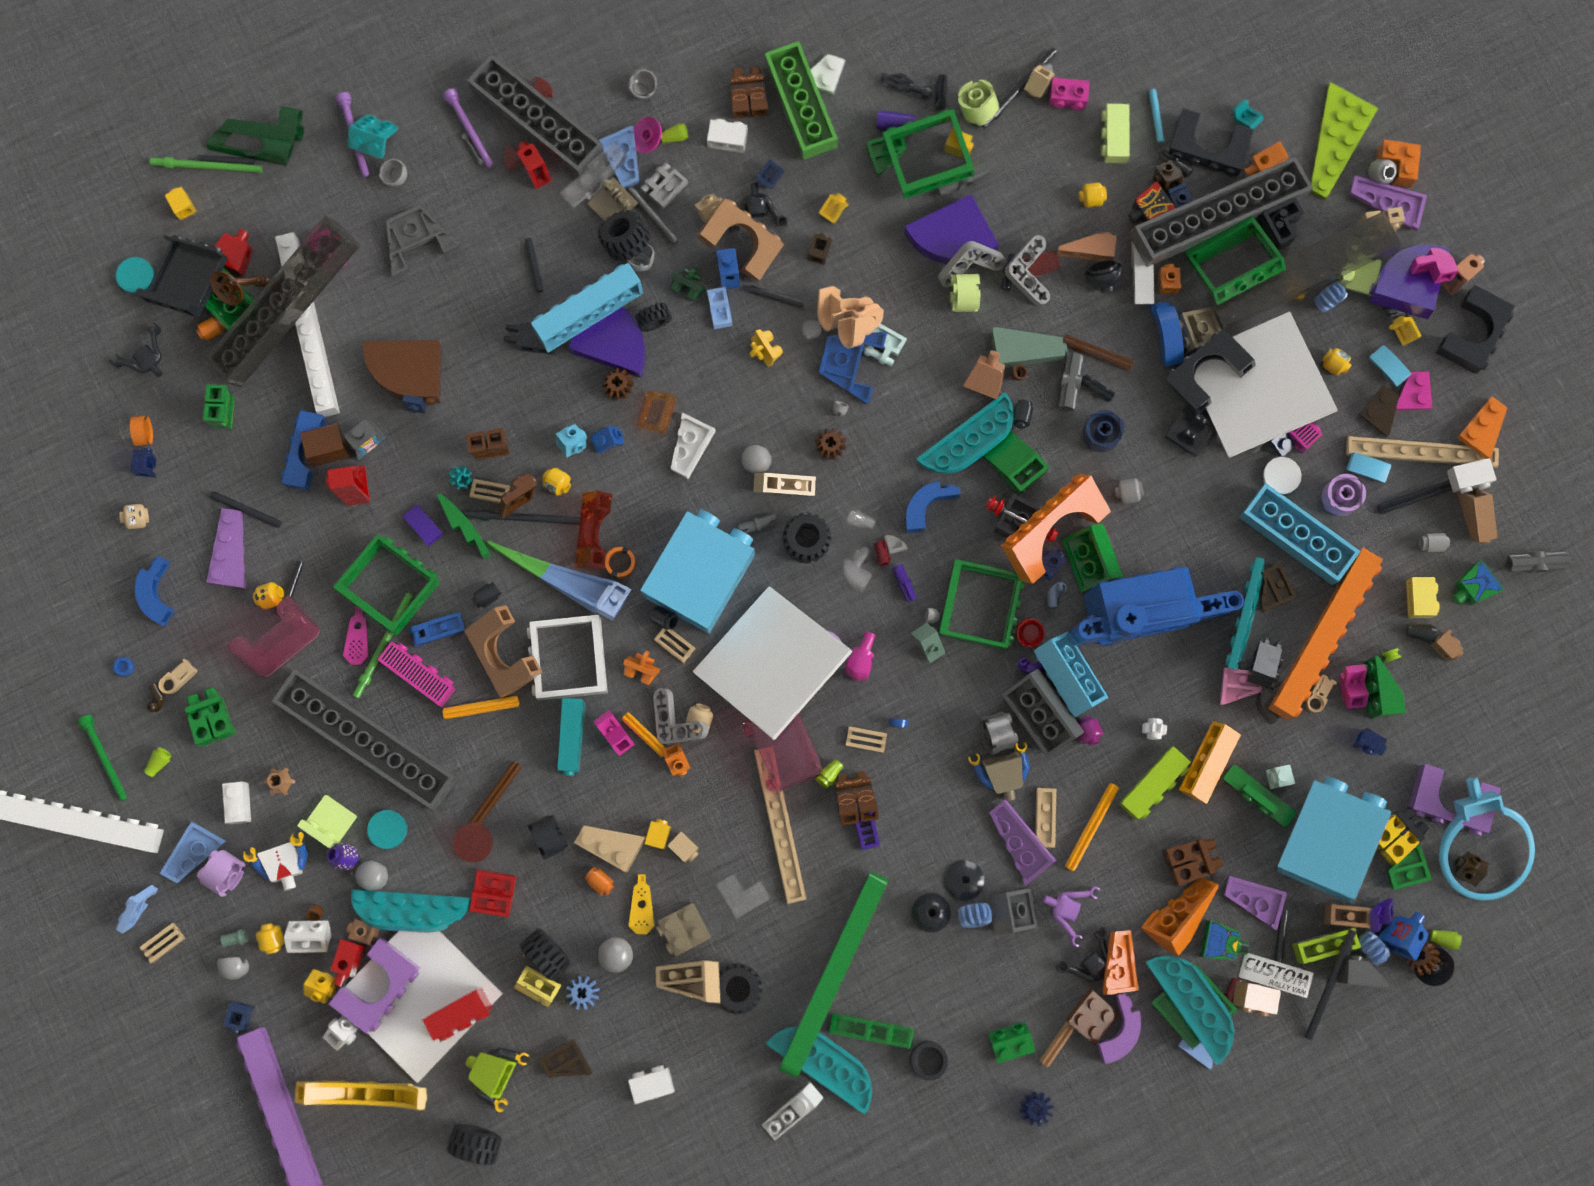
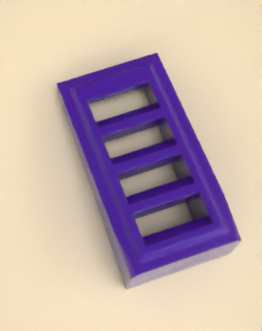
(870, 844)

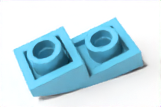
(1390, 365)
(1368, 467)

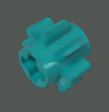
(460, 477)

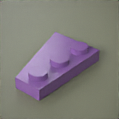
(1258, 899)

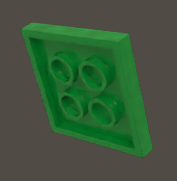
(1174, 1018)

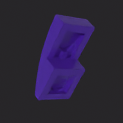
(422, 525)
(1381, 914)

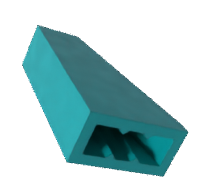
(571, 735)

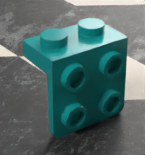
(370, 135)

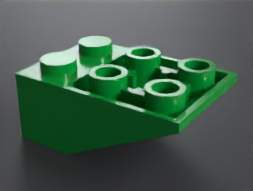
(1016, 463)
(1384, 694)

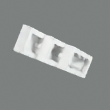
(1142, 279)

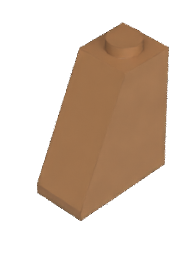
(1479, 515)

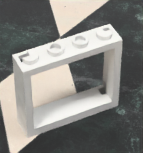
(599, 657)

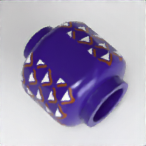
(343, 856)

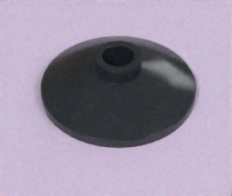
(954, 880)
(1445, 971)

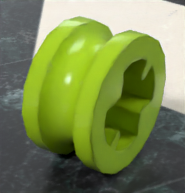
(1391, 655)

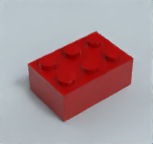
(458, 1015)

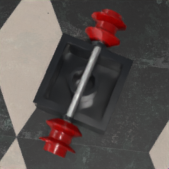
(1015, 514)

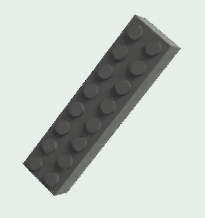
(534, 115)

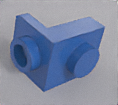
(607, 438)

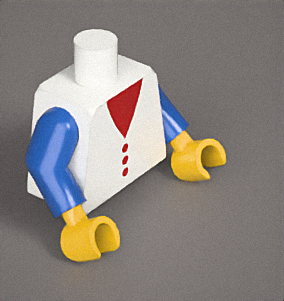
(280, 862)

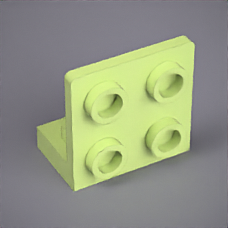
(1362, 278)
(328, 822)

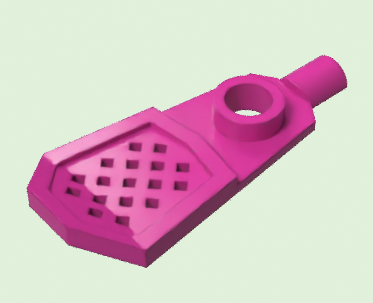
(356, 635)

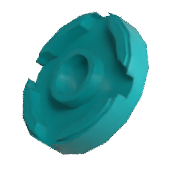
(134, 274)
(387, 829)

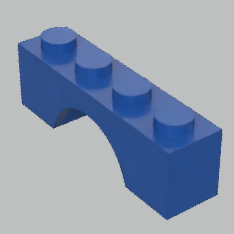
(296, 474)

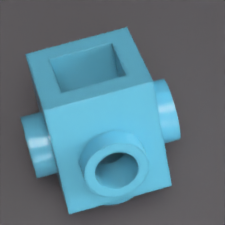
(571, 440)

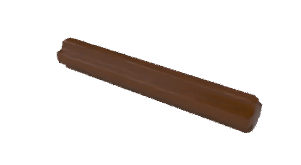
(1098, 352)
(496, 793)

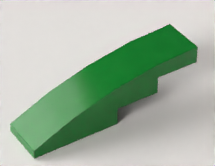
(460, 522)
(871, 1030)

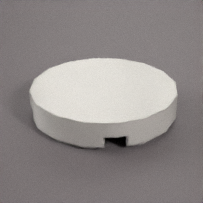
(1282, 475)

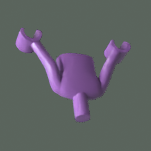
(1068, 909)

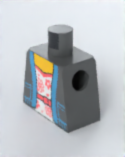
(363, 438)

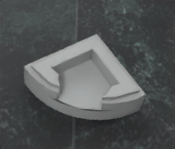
(894, 544)

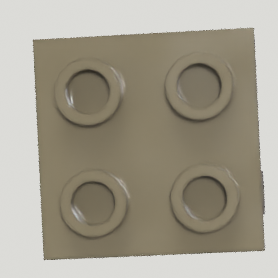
(611, 199)

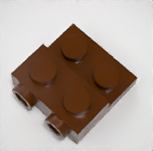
(520, 493)

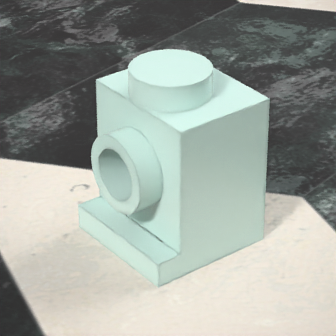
(1280, 776)

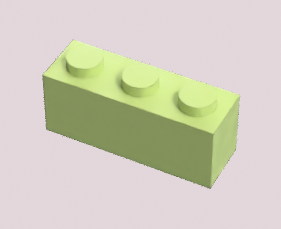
(1115, 133)

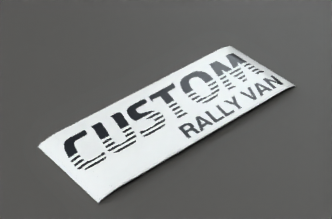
(1276, 975)

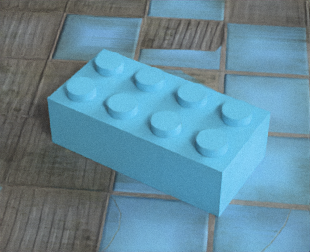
(1070, 674)

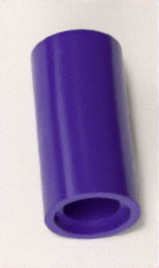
(892, 119)

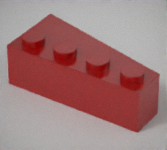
(349, 484)

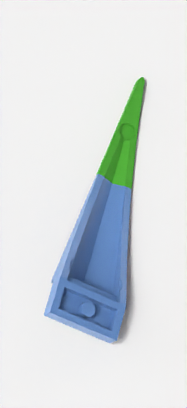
(590, 591)

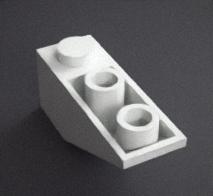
(792, 1111)

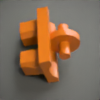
(641, 664)

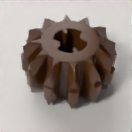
(610, 382)
(837, 447)
(1426, 964)

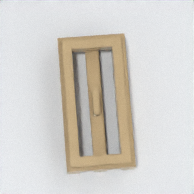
(490, 484)
(686, 654)
(882, 742)
(148, 953)

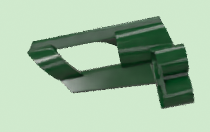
(275, 140)

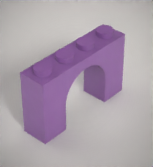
(1426, 801)
(400, 972)

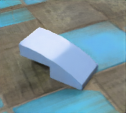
(719, 308)

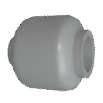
(1382, 171)
(1129, 490)

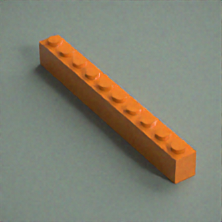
(1325, 635)

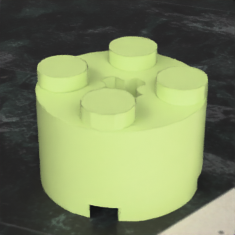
(978, 102)
(965, 293)

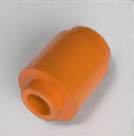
(210, 328)
(599, 881)

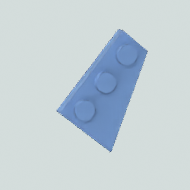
(628, 171)
(190, 852)

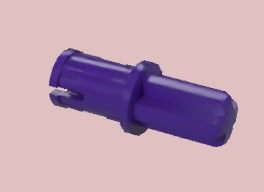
(904, 583)

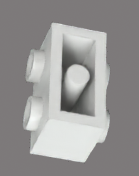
(307, 936)

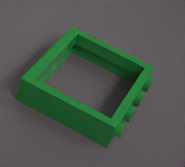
(938, 180)
(1226, 240)
(359, 565)
(1014, 604)

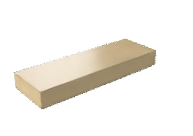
(1045, 816)

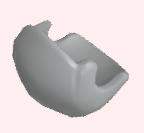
(642, 84)
(393, 173)
(643, 260)
(756, 459)
(371, 875)
(232, 968)

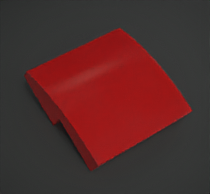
(493, 893)

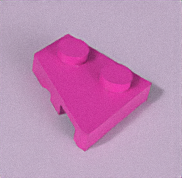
(1415, 393)

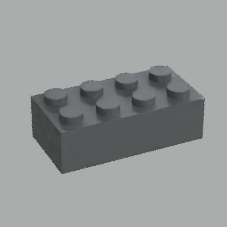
(1042, 713)

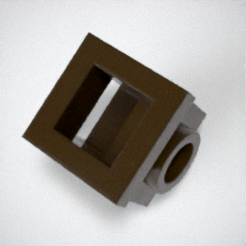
(816, 255)

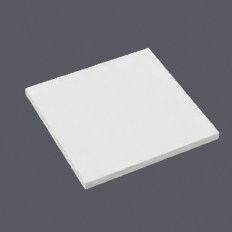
(1273, 396)
(772, 662)
(442, 979)

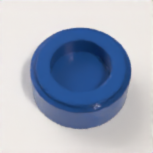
(123, 666)
(898, 723)

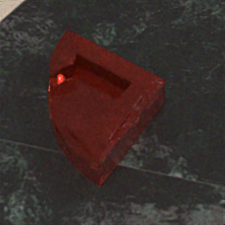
(543, 87)
(510, 157)

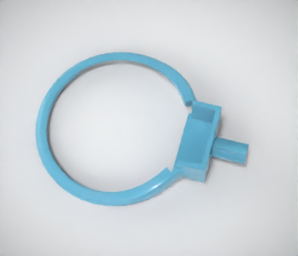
(1474, 805)

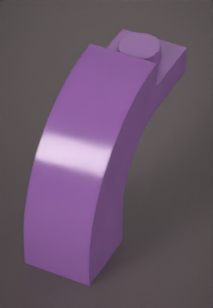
(1126, 1037)

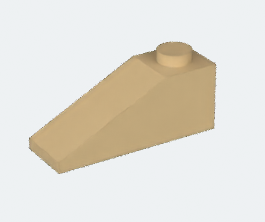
(784, 484)

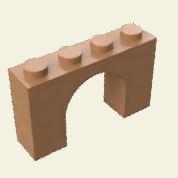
(765, 244)
(484, 637)

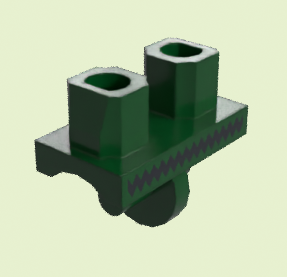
(694, 288)

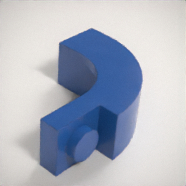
(1169, 333)
(922, 499)
(147, 594)

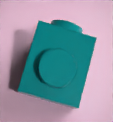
(1246, 116)

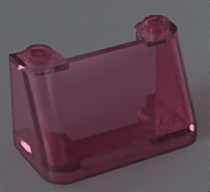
(280, 642)
(788, 757)

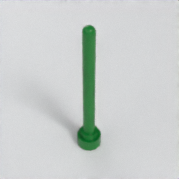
(87, 724)

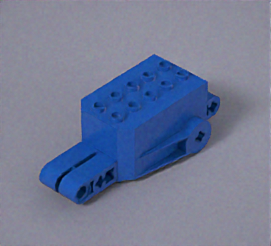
(1147, 607)

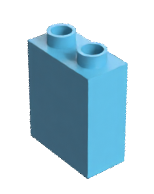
(699, 570)
(1335, 839)

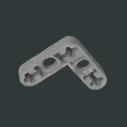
(967, 256)
(1022, 268)
(674, 729)

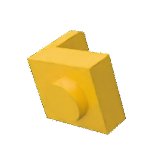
(1405, 329)

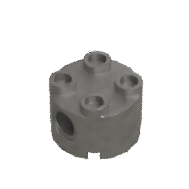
(997, 732)

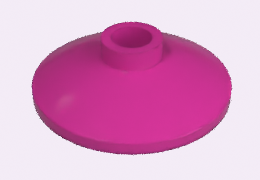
(647, 134)

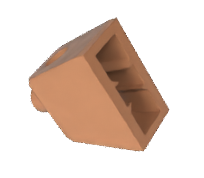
(1467, 270)
(986, 375)

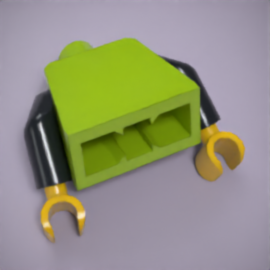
(491, 1073)

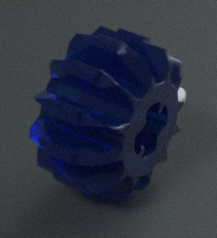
(1041, 1103)

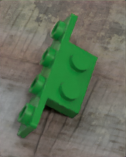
(1260, 796)

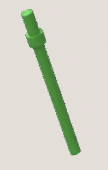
(170, 162)
(365, 678)

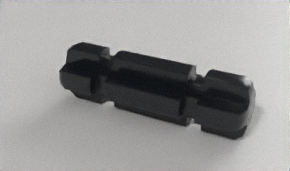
(941, 92)
(1097, 388)

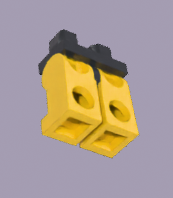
(1401, 836)

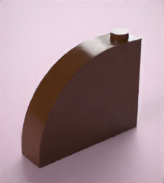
(406, 367)

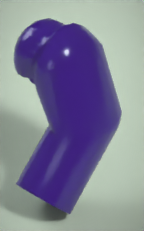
(1027, 667)

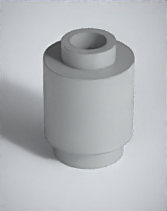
(1434, 542)

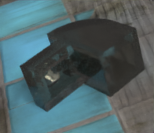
(1264, 700)

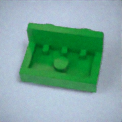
(1011, 1042)

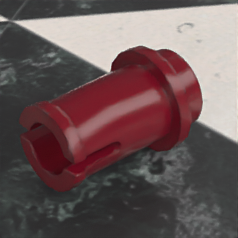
(882, 554)
(1231, 989)

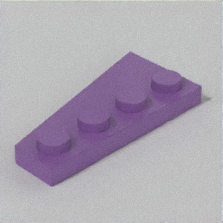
(1387, 196)
(227, 557)
(1026, 849)

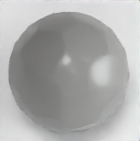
(615, 954)

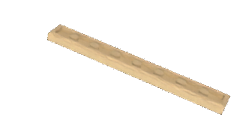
(1415, 451)
(782, 838)

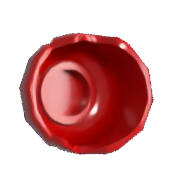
(1030, 632)

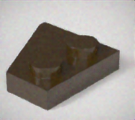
(1381, 410)
(1275, 588)
(565, 1061)

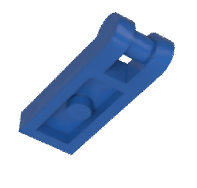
(437, 629)

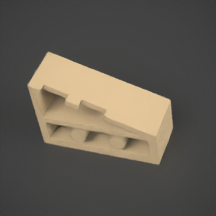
(612, 846)
(691, 979)

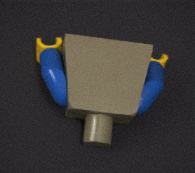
(1003, 772)

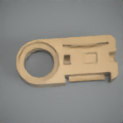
(179, 676)
(1320, 692)

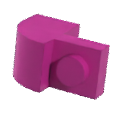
(1438, 262)
(1353, 686)
(614, 733)

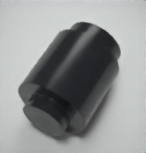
(1022, 414)
(486, 595)
(663, 618)

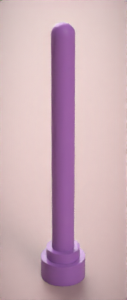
(451, 97)
(344, 100)

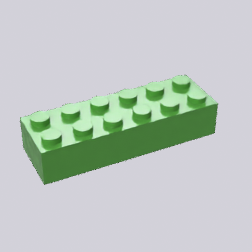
(801, 100)

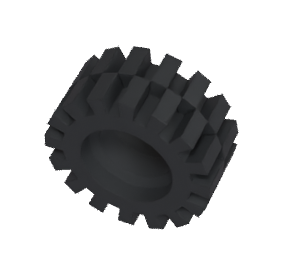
(653, 317)

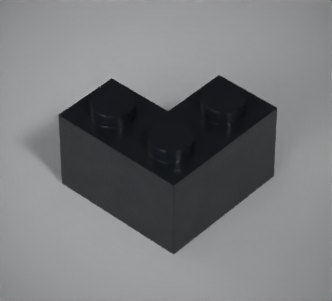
(1278, 220)

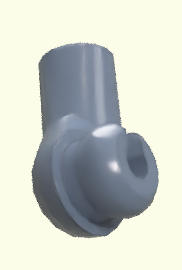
(1053, 592)

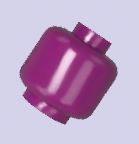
(1091, 729)

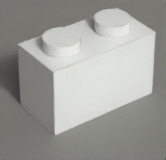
(727, 135)
(1471, 475)
(236, 802)
(651, 1084)

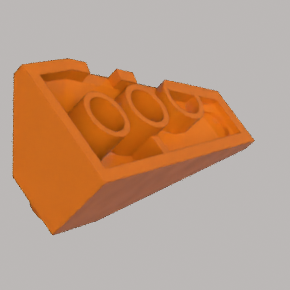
(1178, 921)

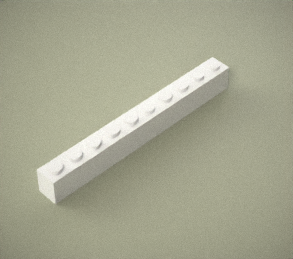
(311, 343)
(80, 824)

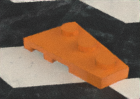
(1484, 428)
(1120, 964)

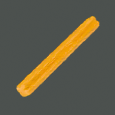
(1091, 827)

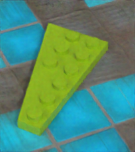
(1340, 131)

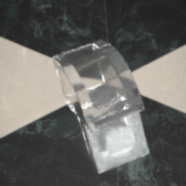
(853, 572)

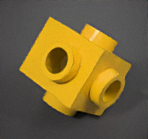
(319, 986)

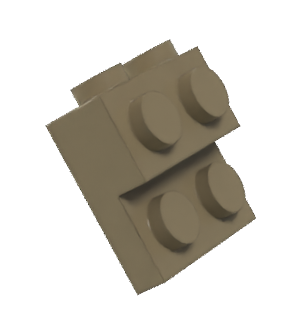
(1197, 327)
(683, 930)

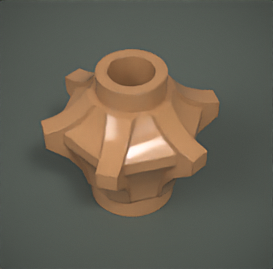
(274, 777)

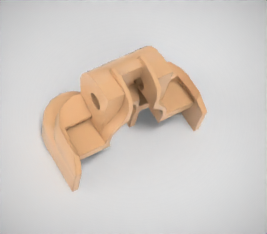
(851, 316)

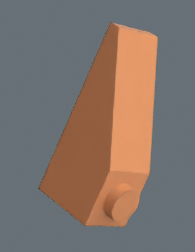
(1093, 248)

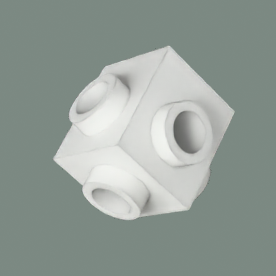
(340, 1032)

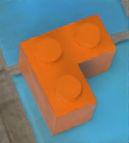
(1405, 157)

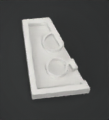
(691, 444)

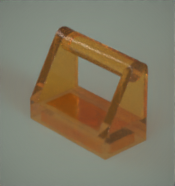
(666, 414)

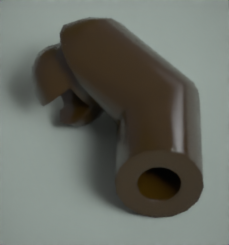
(158, 698)

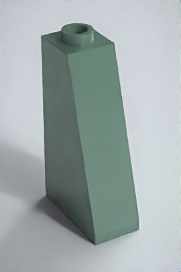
(1026, 347)

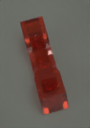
(594, 509)

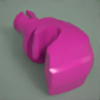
(860, 660)

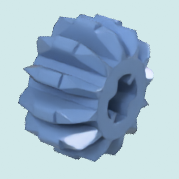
(1330, 297)
(975, 915)
(1373, 948)
(589, 993)

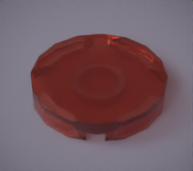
(473, 842)

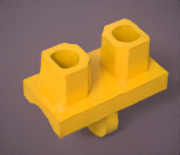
(763, 349)

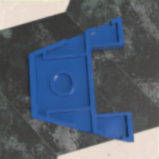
(841, 363)

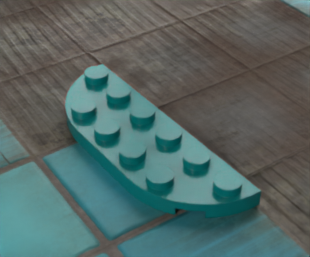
(971, 438)
(1248, 609)
(407, 910)
(1196, 1004)
(831, 1067)

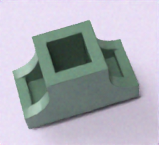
(928, 642)

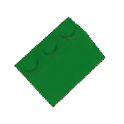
(227, 313)
(1091, 557)

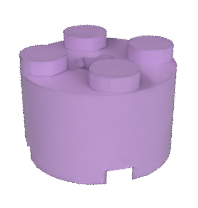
(1336, 502)
(221, 872)

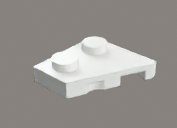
(827, 73)

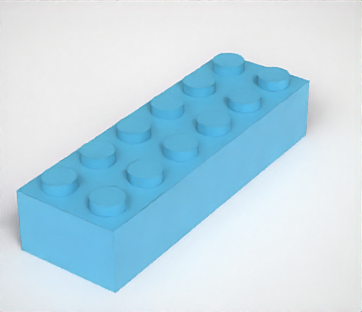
(587, 307)
(1299, 534)

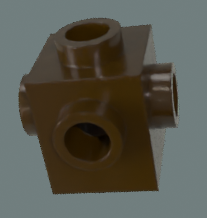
(1168, 175)
(1471, 868)

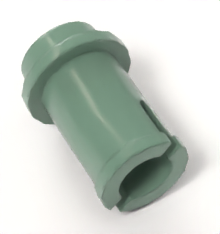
(239, 937)

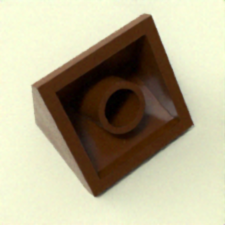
(324, 445)

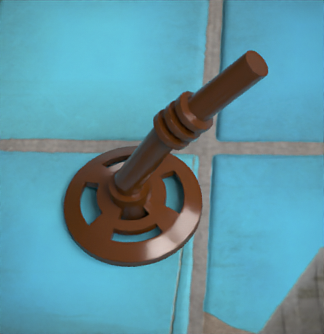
(232, 285)

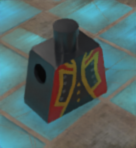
(1150, 204)

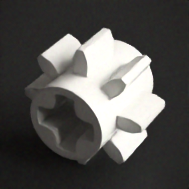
(1154, 729)

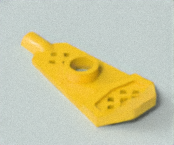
(641, 914)

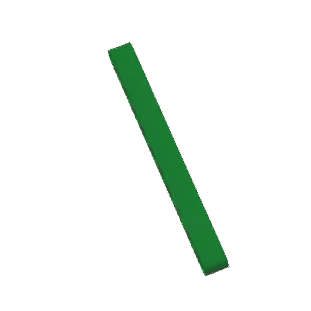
(833, 975)

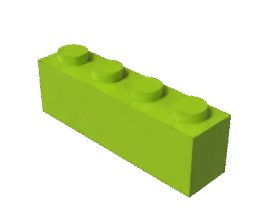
(1154, 783)

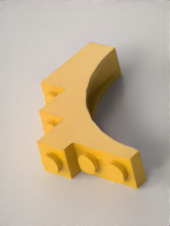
(361, 1093)

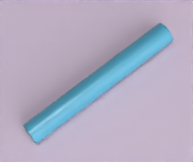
(1156, 116)

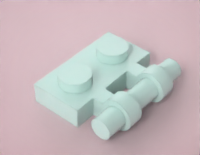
(893, 344)

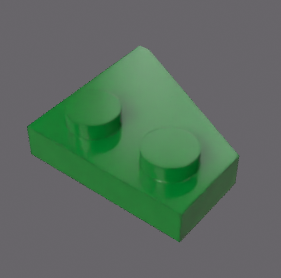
(879, 154)
(1409, 870)

